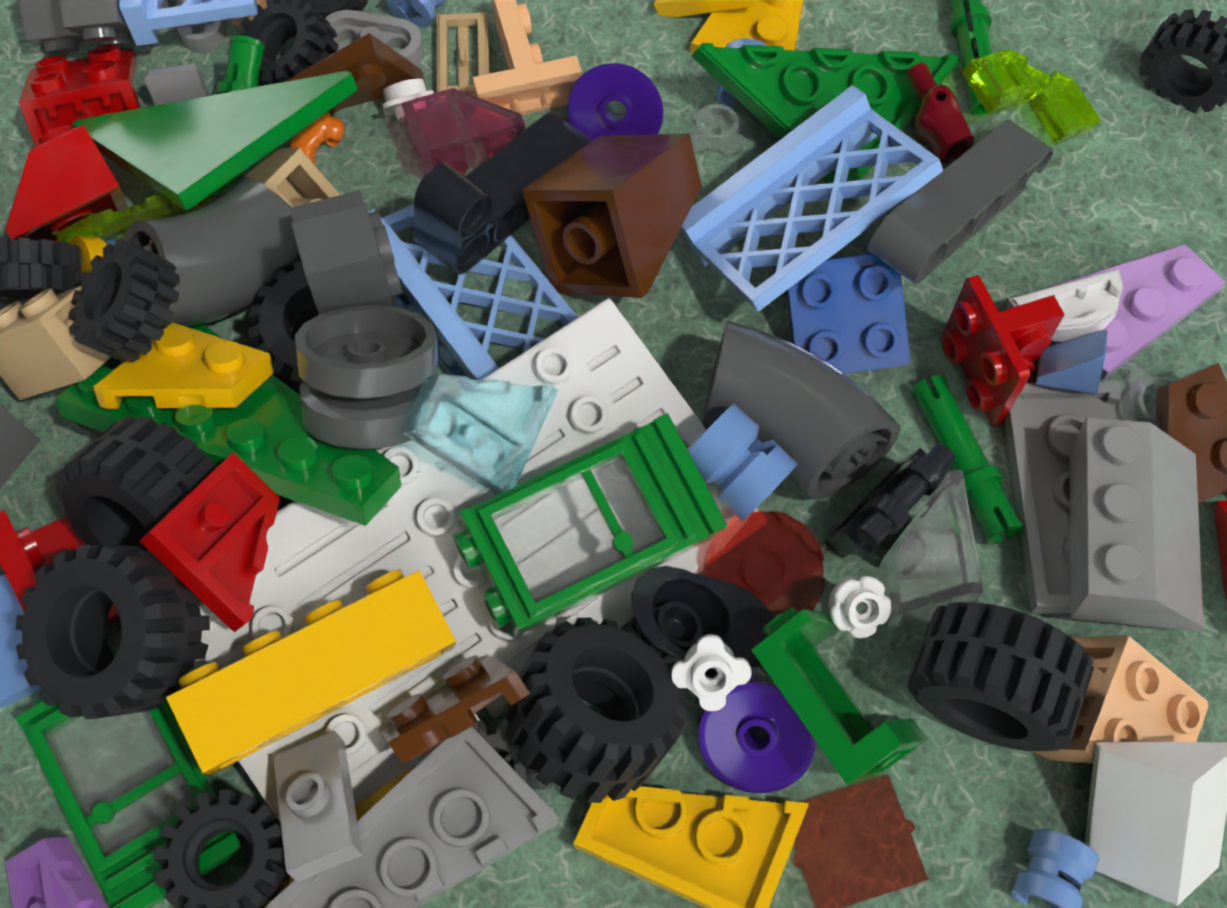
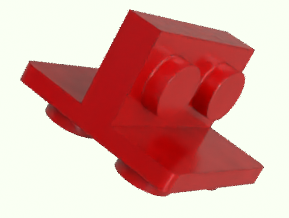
(996, 346)

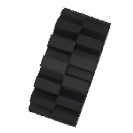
(280, 23)
(1177, 77)
(37, 265)
(124, 301)
(196, 828)

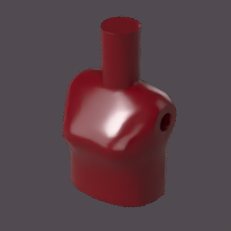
(939, 119)

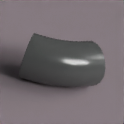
(222, 250)
(803, 406)

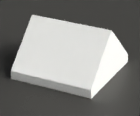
(1158, 814)

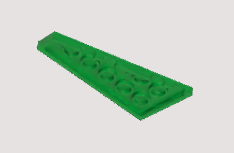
(266, 436)

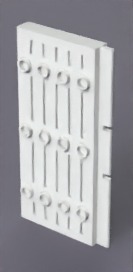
(314, 557)

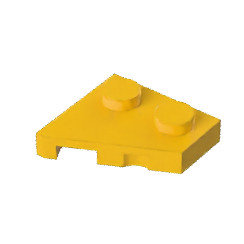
(188, 370)

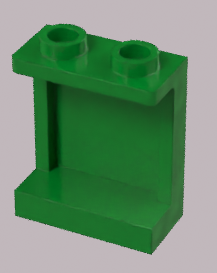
(823, 703)

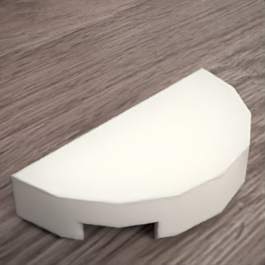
(1087, 303)

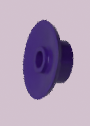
(615, 82)
(751, 761)

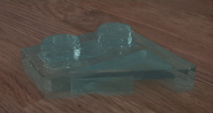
(480, 425)

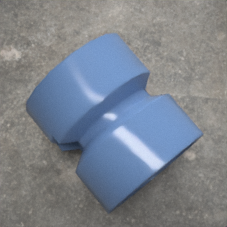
(740, 462)

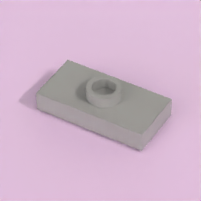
(316, 807)

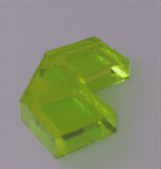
(1056, 99)
(115, 224)

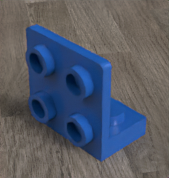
(851, 314)

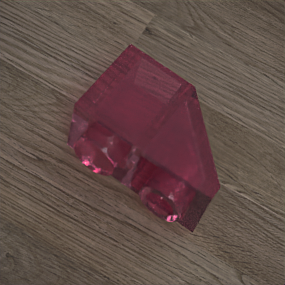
(449, 122)

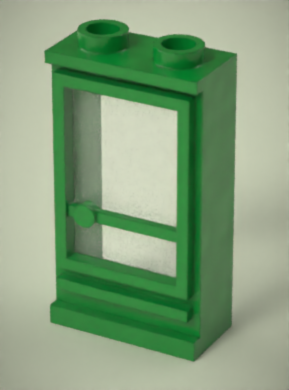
(587, 526)
(120, 788)

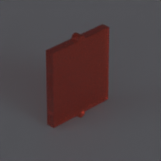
(857, 845)

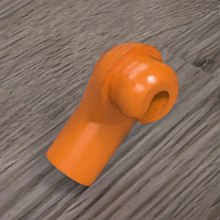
(324, 129)

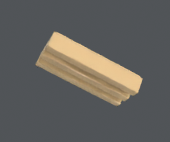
(462, 21)

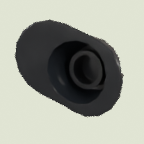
(679, 607)

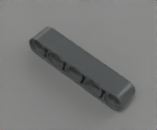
(959, 201)

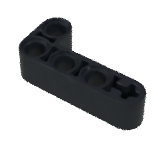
(472, 215)

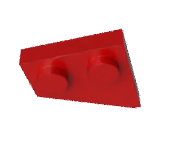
(219, 539)

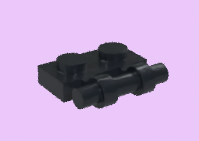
(888, 503)

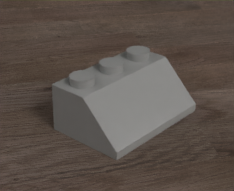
(1134, 527)

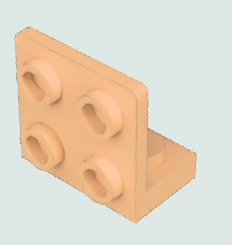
(1130, 701)

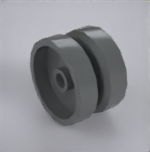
(363, 373)

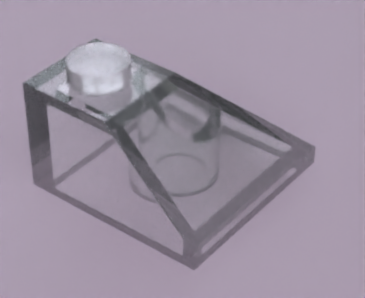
(932, 560)

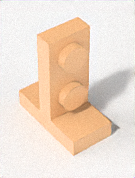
(529, 82)

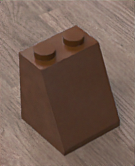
(613, 212)

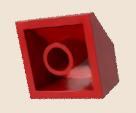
(62, 185)

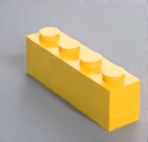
(310, 672)

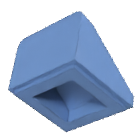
(1074, 363)

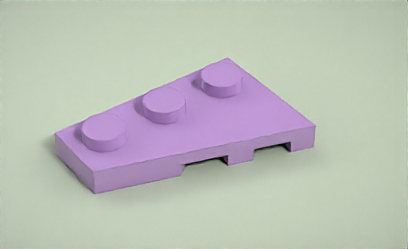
(1154, 299)

